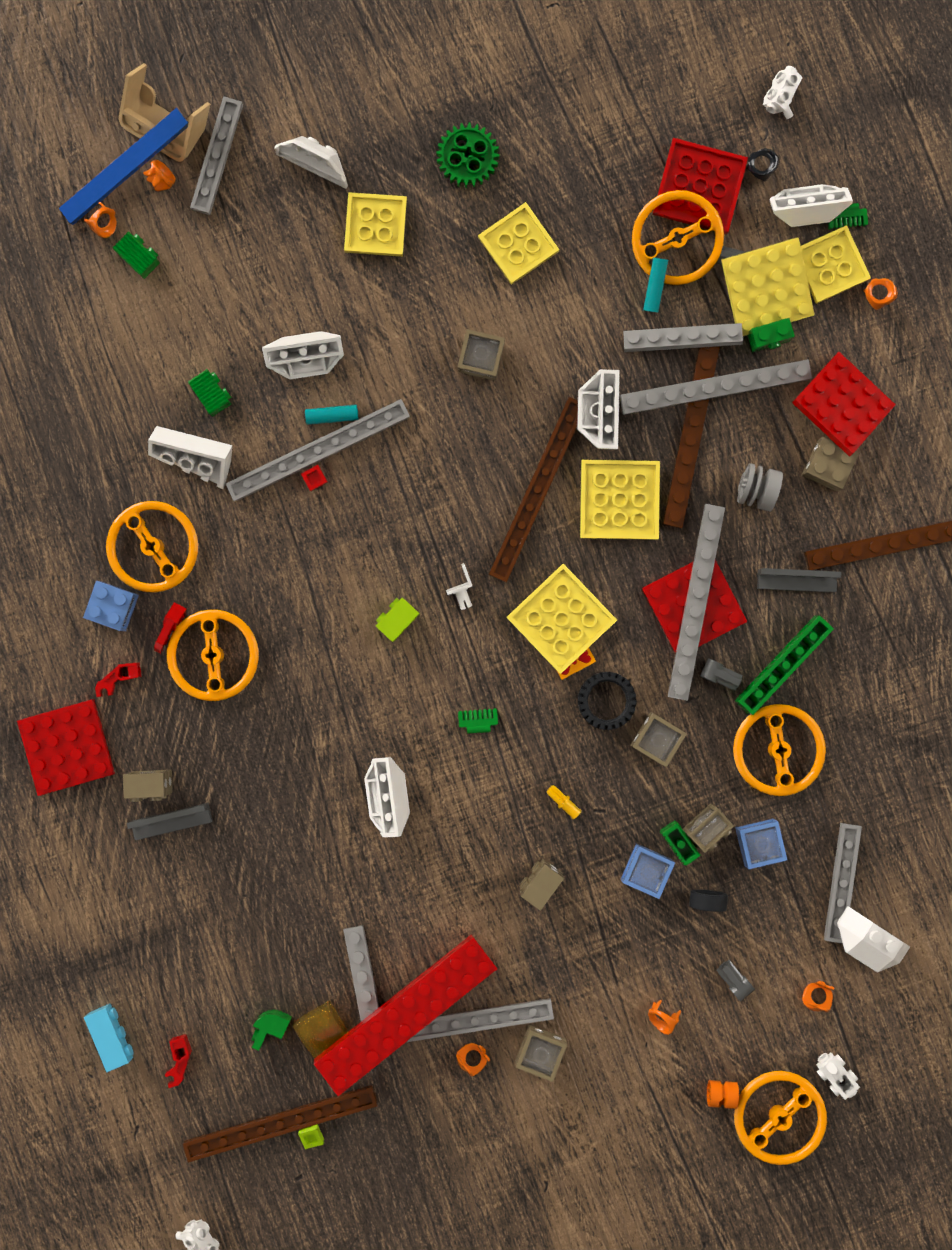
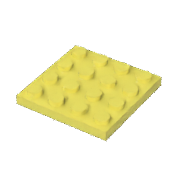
(768, 285)
(619, 499)
(561, 618)

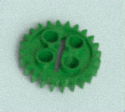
(473, 139)

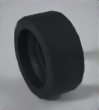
(708, 900)

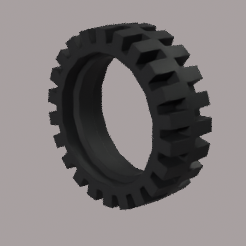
(630, 696)

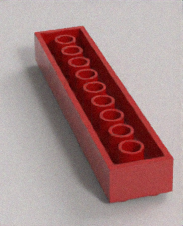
(404, 1015)

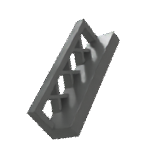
(797, 580)
(170, 821)

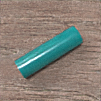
(655, 285)
(331, 414)

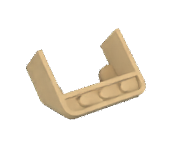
(140, 114)

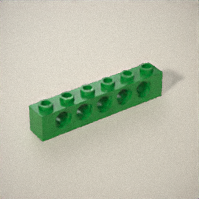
(784, 664)

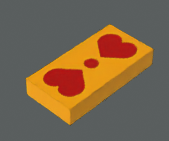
(581, 662)

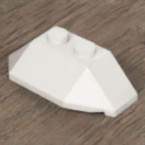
(314, 158)
(810, 204)
(304, 354)
(600, 409)
(387, 796)
(870, 942)

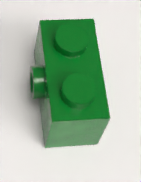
(771, 335)

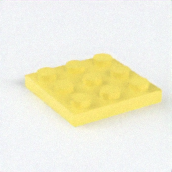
(375, 224)
(518, 243)
(833, 264)

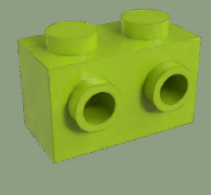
(397, 619)

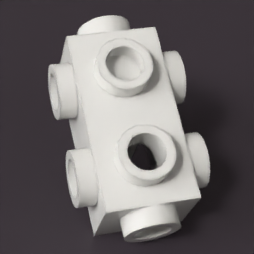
(782, 91)
(832, 1069)
(197, 1236)

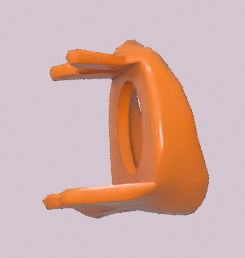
(160, 176)
(107, 231)
(891, 296)
(810, 1004)
(666, 1026)
(461, 1058)

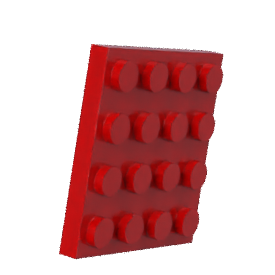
(703, 171)
(844, 404)
(668, 600)
(65, 747)

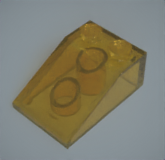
(320, 1028)

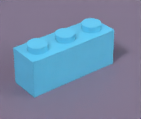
(109, 1037)

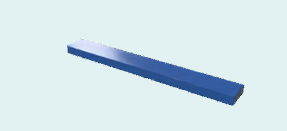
(124, 166)

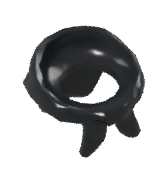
(774, 163)

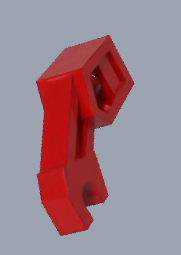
(171, 621)
(109, 680)
(181, 1061)

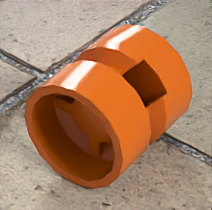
(722, 1094)

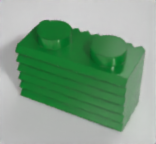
(136, 255)
(209, 392)
(680, 843)

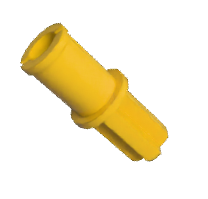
(563, 802)

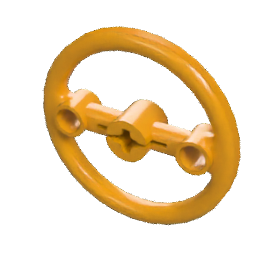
(715, 225)
(126, 518)
(213, 663)
(778, 741)
(784, 1124)

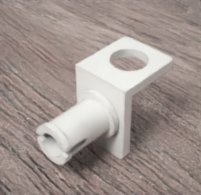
(461, 591)

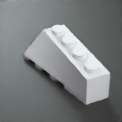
(192, 454)

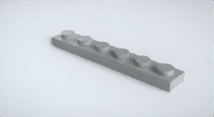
(216, 155)
(683, 337)
(842, 878)
(361, 970)

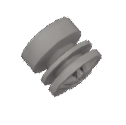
(763, 488)

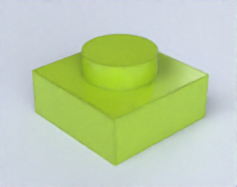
(311, 1136)

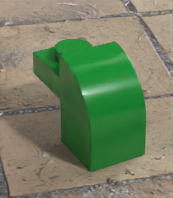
(270, 1022)

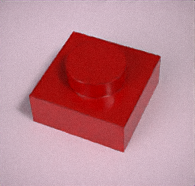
(314, 478)

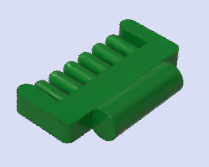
(851, 212)
(478, 725)

